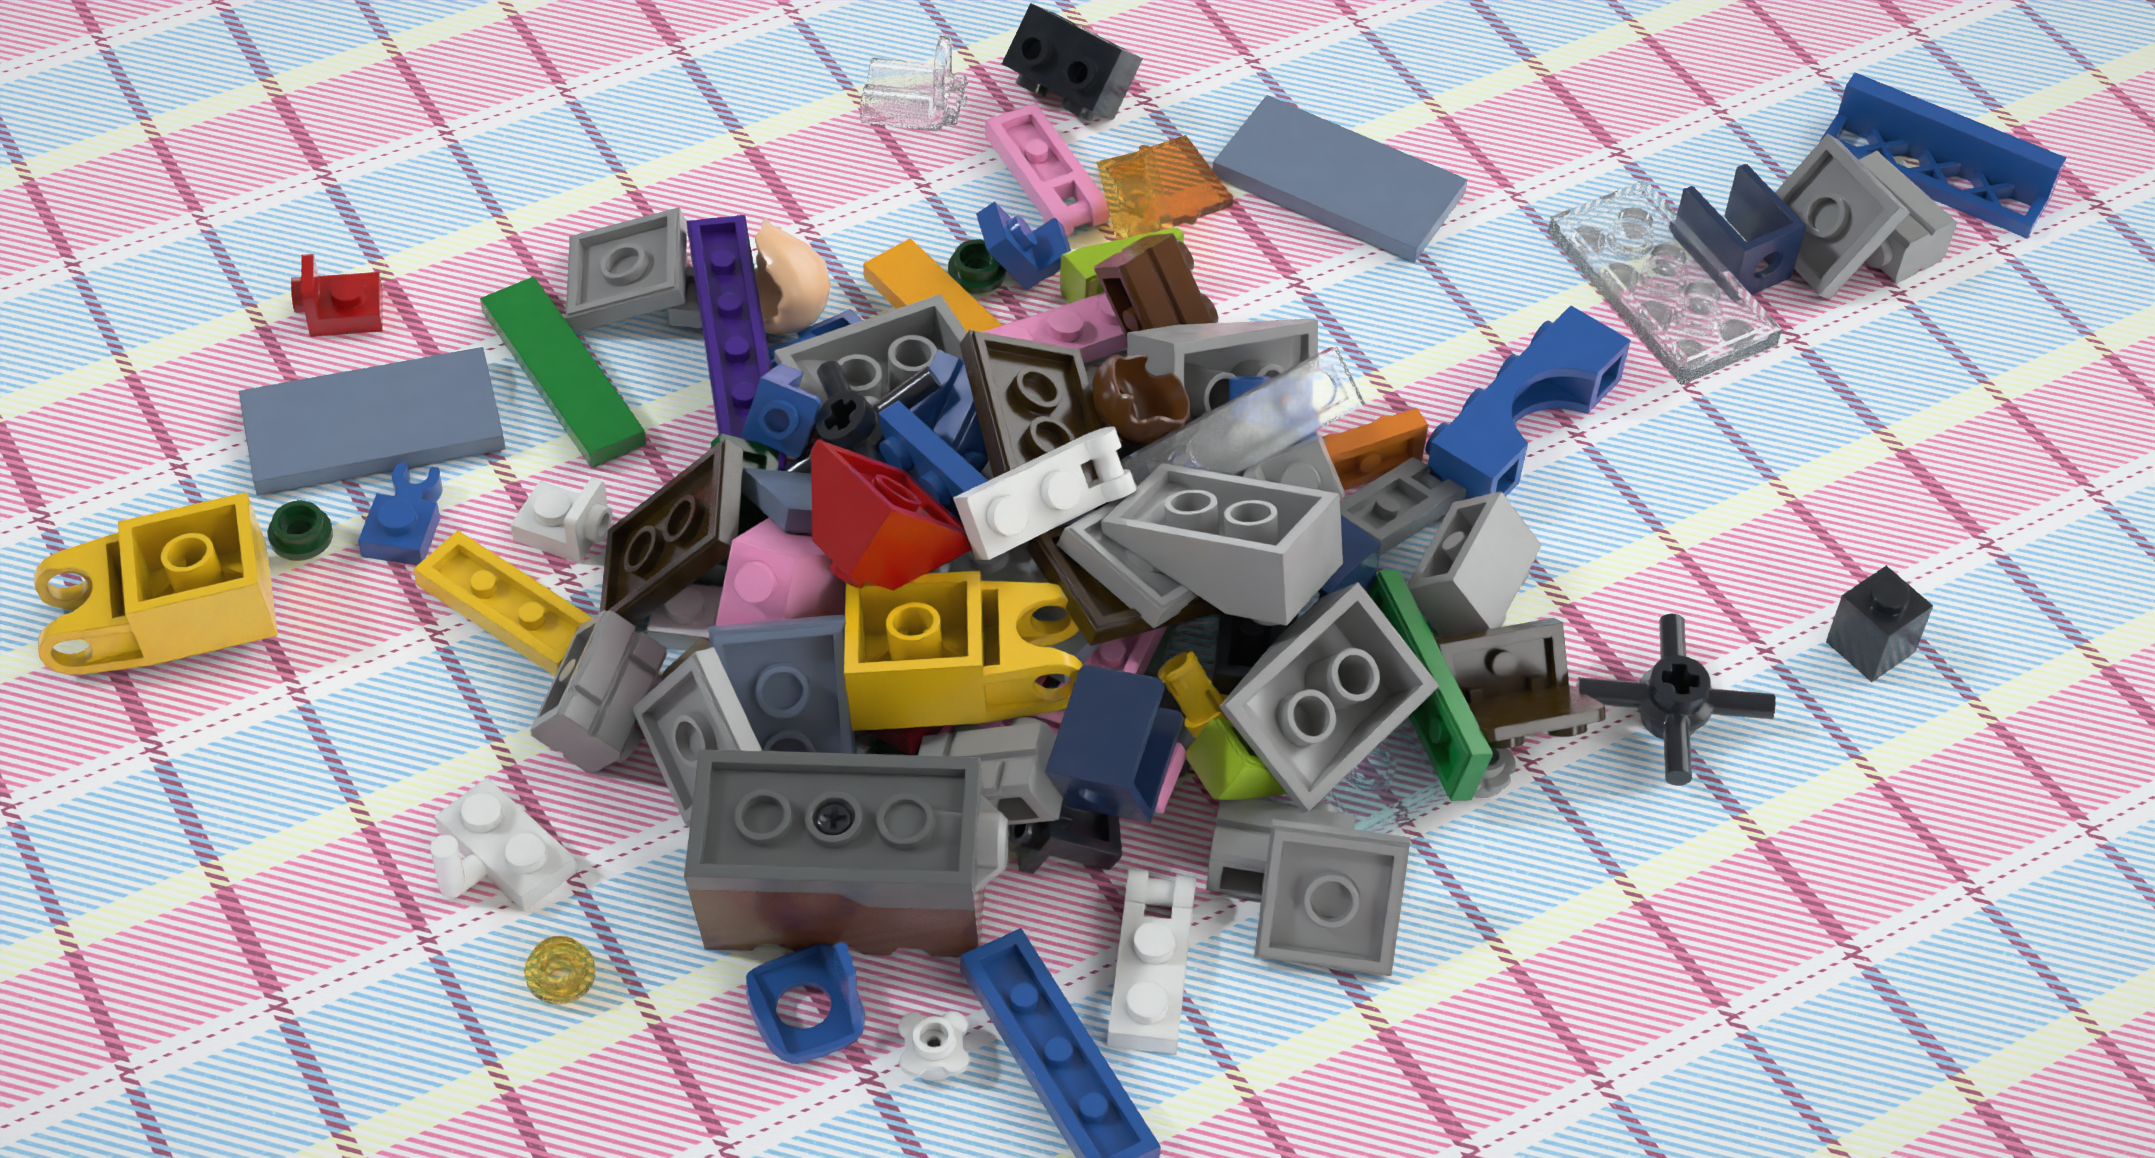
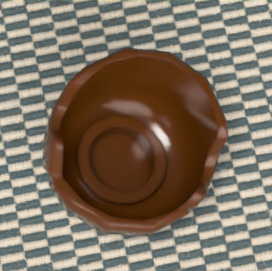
(1138, 402)

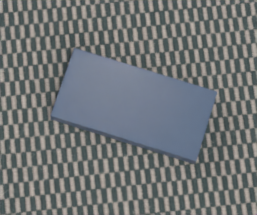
(1340, 178)
(370, 420)

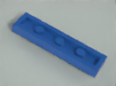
(1056, 1051)

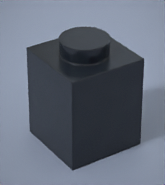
(1879, 623)

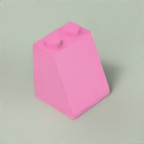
(778, 578)

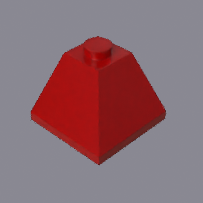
(878, 520)

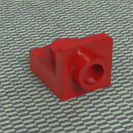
(337, 302)

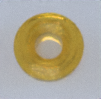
(554, 955)

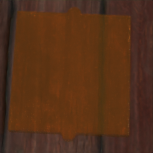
(1188, 181)

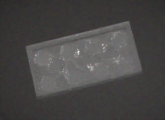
(1664, 282)

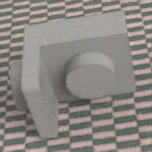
(1300, 465)

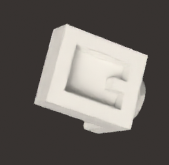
(563, 519)

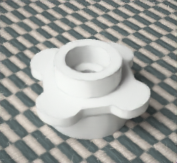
(933, 1062)

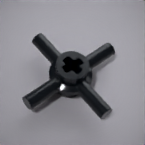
(853, 419)
(1677, 699)

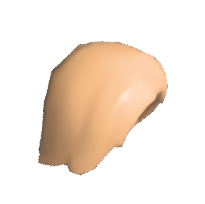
(789, 281)

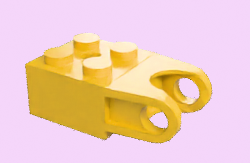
(161, 589)
(953, 652)

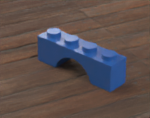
(1564, 367)

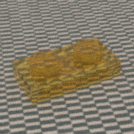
(1134, 194)

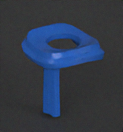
(812, 966)

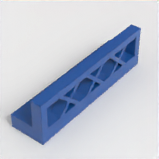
(1947, 148)

